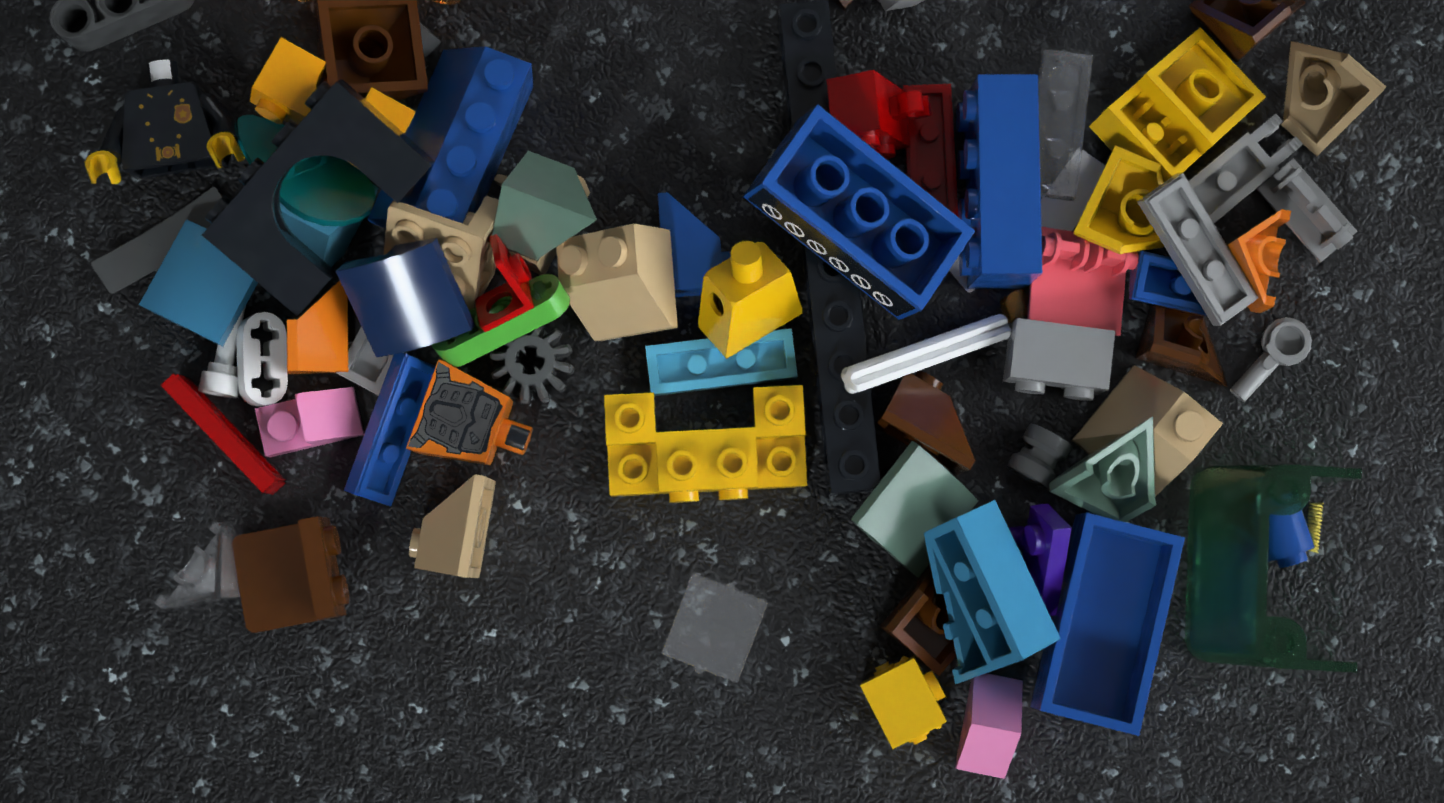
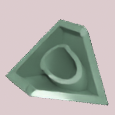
(541, 206)
(1115, 478)

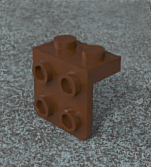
(290, 575)

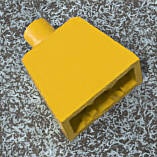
(746, 298)

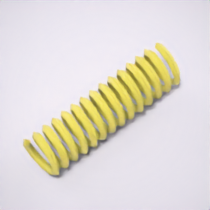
(1316, 526)

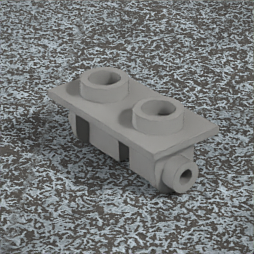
(1313, 214)

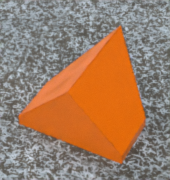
(1259, 255)
(320, 336)

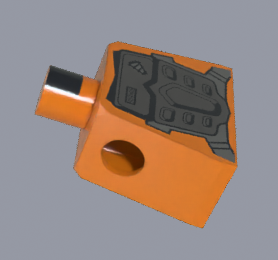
(465, 419)

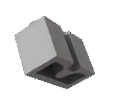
(1060, 357)

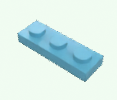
(701, 366)

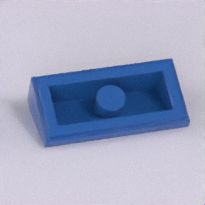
(1160, 283)

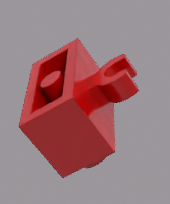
(876, 109)

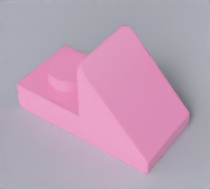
(309, 421)

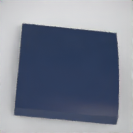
(406, 297)

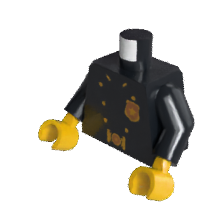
(166, 130)

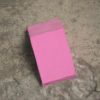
(990, 725)

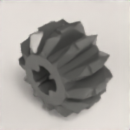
(543, 377)

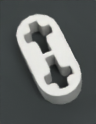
(273, 359)

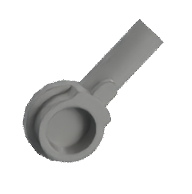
(1284, 344)

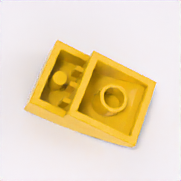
(1180, 106)

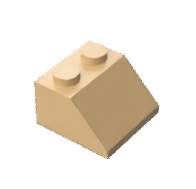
(620, 280)

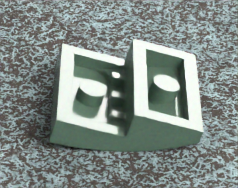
(910, 501)

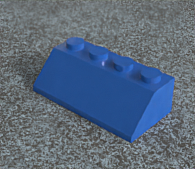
(465, 130)

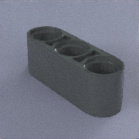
(106, 25)

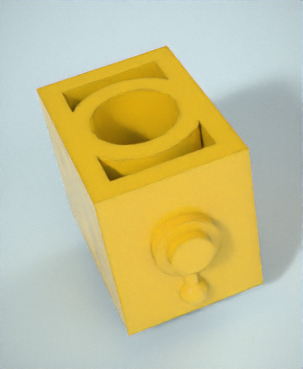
(905, 701)

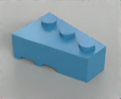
(987, 593)

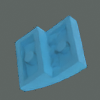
(199, 287)

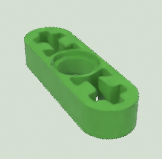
(549, 303)

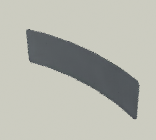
(149, 249)

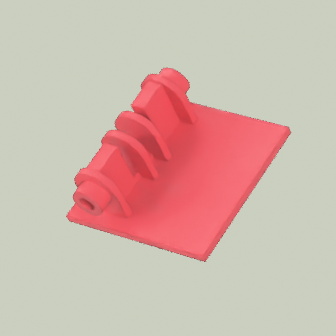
(1079, 282)

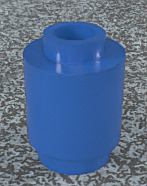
(1289, 539)

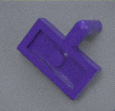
(1044, 551)

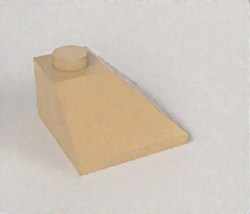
(1179, 422)
(455, 531)

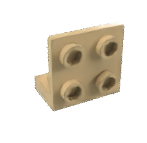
(464, 245)

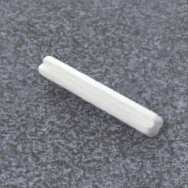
(925, 353)

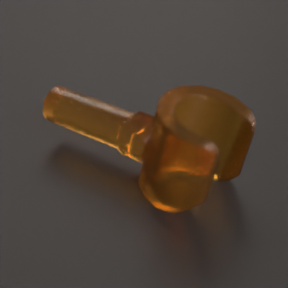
(1015, 304)

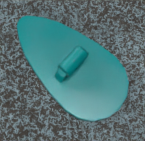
(315, 188)

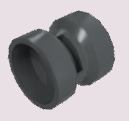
(1039, 456)

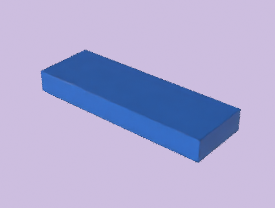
(384, 444)

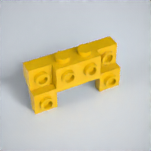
(709, 459)

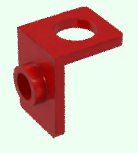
(517, 286)

